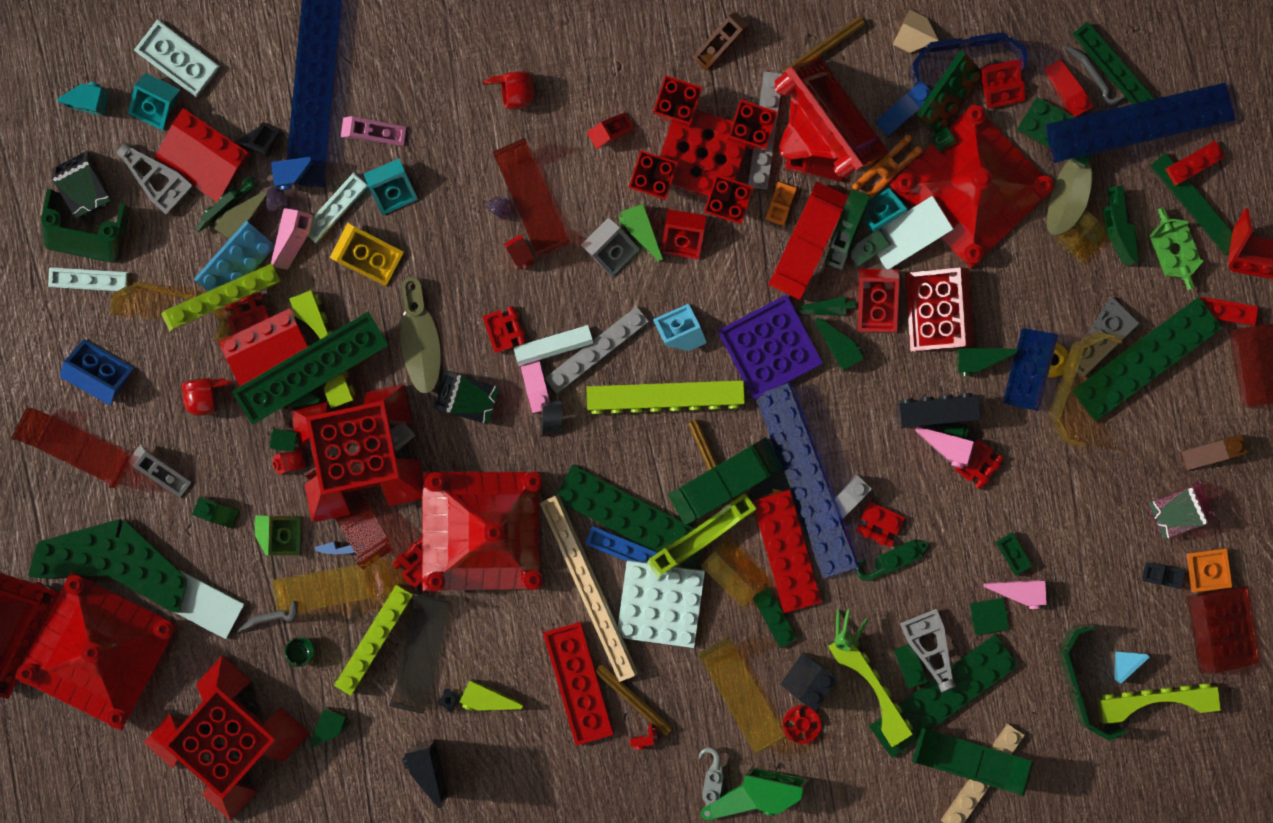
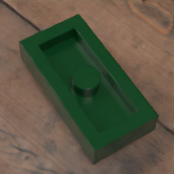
(869, 247)
(1013, 553)

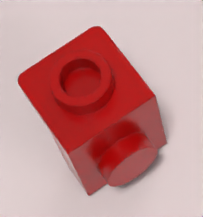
(288, 461)
(641, 742)

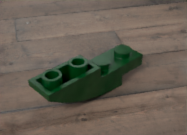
(846, 229)
(1120, 233)

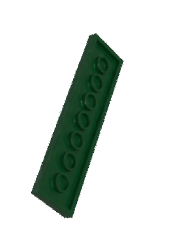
(1146, 359)
(310, 368)
(623, 513)
(930, 706)

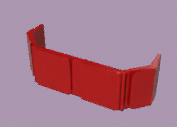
(808, 240)

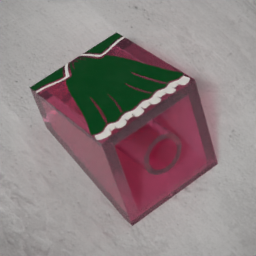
(1181, 510)

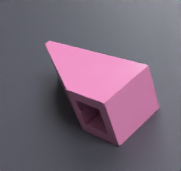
(291, 236)

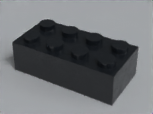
(939, 411)

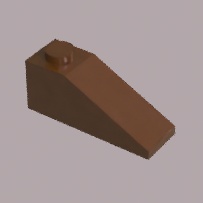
(720, 40)
(1214, 452)

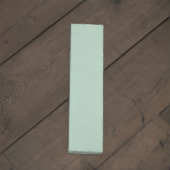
(336, 207)
(87, 279)
(553, 345)

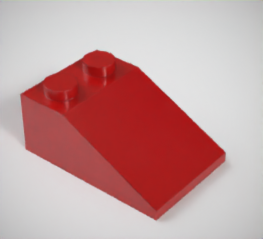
(878, 300)

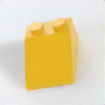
(366, 254)

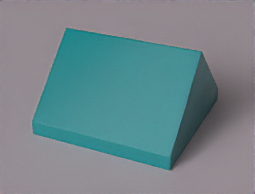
(882, 210)

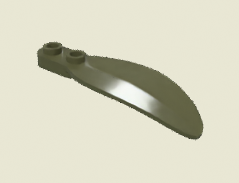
(1069, 197)
(419, 339)

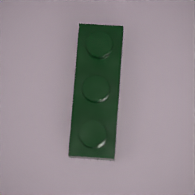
(774, 617)

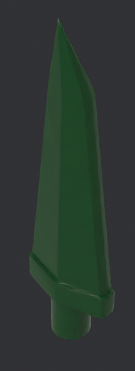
(833, 306)

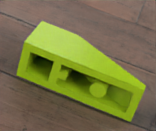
(484, 698)

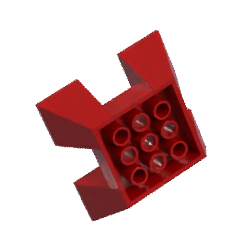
(678, 107)
(335, 476)
(219, 708)

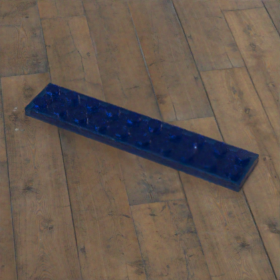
(314, 86)
(1139, 122)
(807, 480)

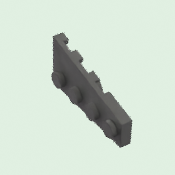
(1113, 321)

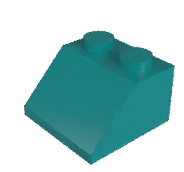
(86, 98)
(153, 101)
(390, 186)

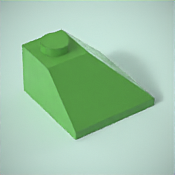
(278, 534)

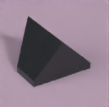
(260, 139)

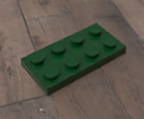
(949, 93)
(1039, 115)

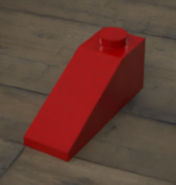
(1068, 89)
(520, 252)

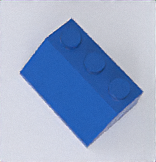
(96, 372)

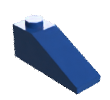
(903, 109)

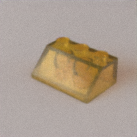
(734, 572)

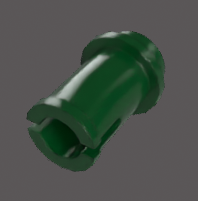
(956, 431)

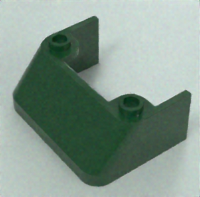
(102, 247)

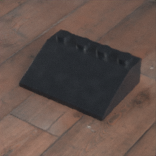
(426, 769)

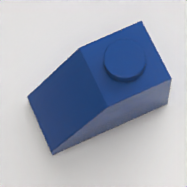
(289, 172)

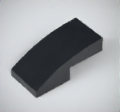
(551, 418)
(1163, 575)

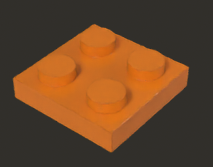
(1209, 570)

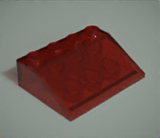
(1254, 363)
(1223, 630)

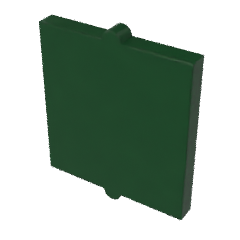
(989, 616)

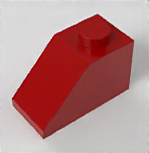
(610, 130)

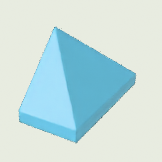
(1127, 663)

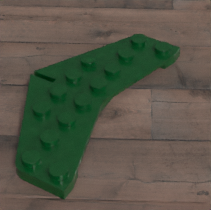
(124, 558)

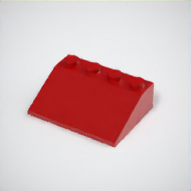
(201, 155)
(939, 309)
(263, 345)

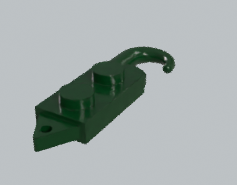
(224, 204)
(893, 559)

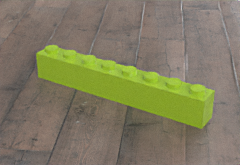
(665, 395)

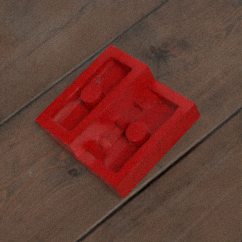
(1002, 84)

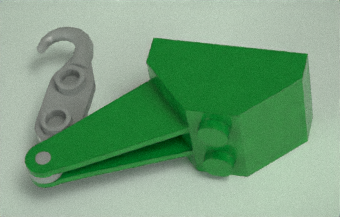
(761, 790)

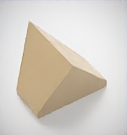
(914, 33)

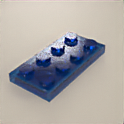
(1030, 369)

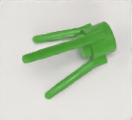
(845, 640)

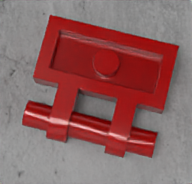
(248, 318)
(498, 331)
(980, 455)
(881, 518)
(413, 571)

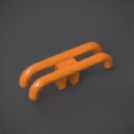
(887, 167)

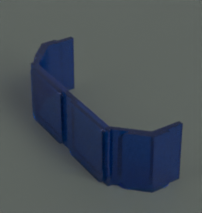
(1009, 43)

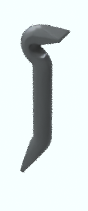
(1095, 75)
(272, 616)

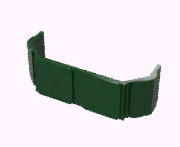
(725, 481)
(1068, 642)
(973, 761)

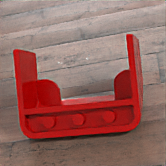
(1249, 253)

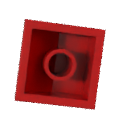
(683, 234)

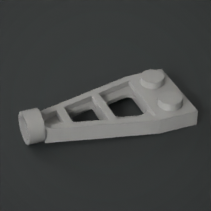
(170, 194)
(921, 626)

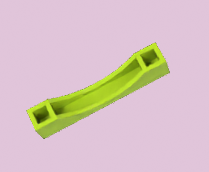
(220, 297)
(307, 309)
(701, 536)
(374, 639)
(1118, 708)
(893, 726)

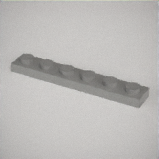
(762, 158)
(594, 352)

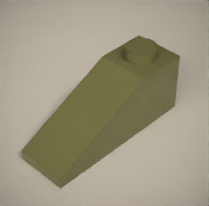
(234, 218)

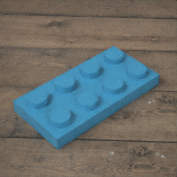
(236, 258)

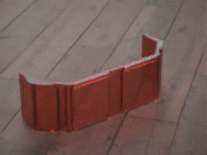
(531, 198)
(72, 446)
(361, 528)

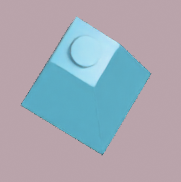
(680, 329)

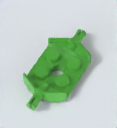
(1175, 232)

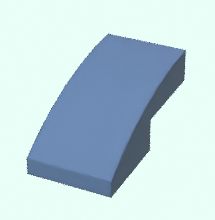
(331, 548)

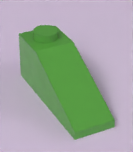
(639, 227)

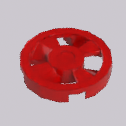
(802, 724)

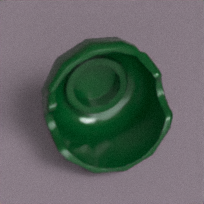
(299, 651)

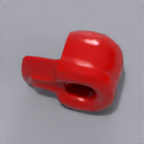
(516, 89)
(199, 395)

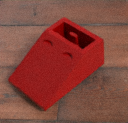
(814, 166)

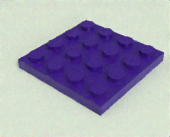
(769, 347)

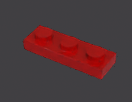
(1195, 163)
(1231, 311)

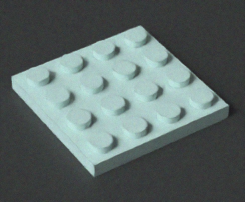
(660, 608)

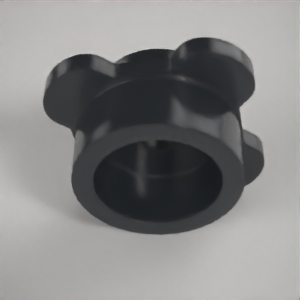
(454, 699)

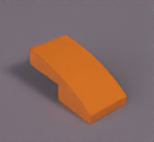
(781, 203)

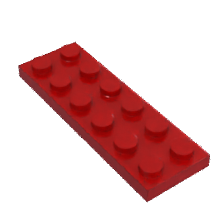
(786, 551)
(577, 683)

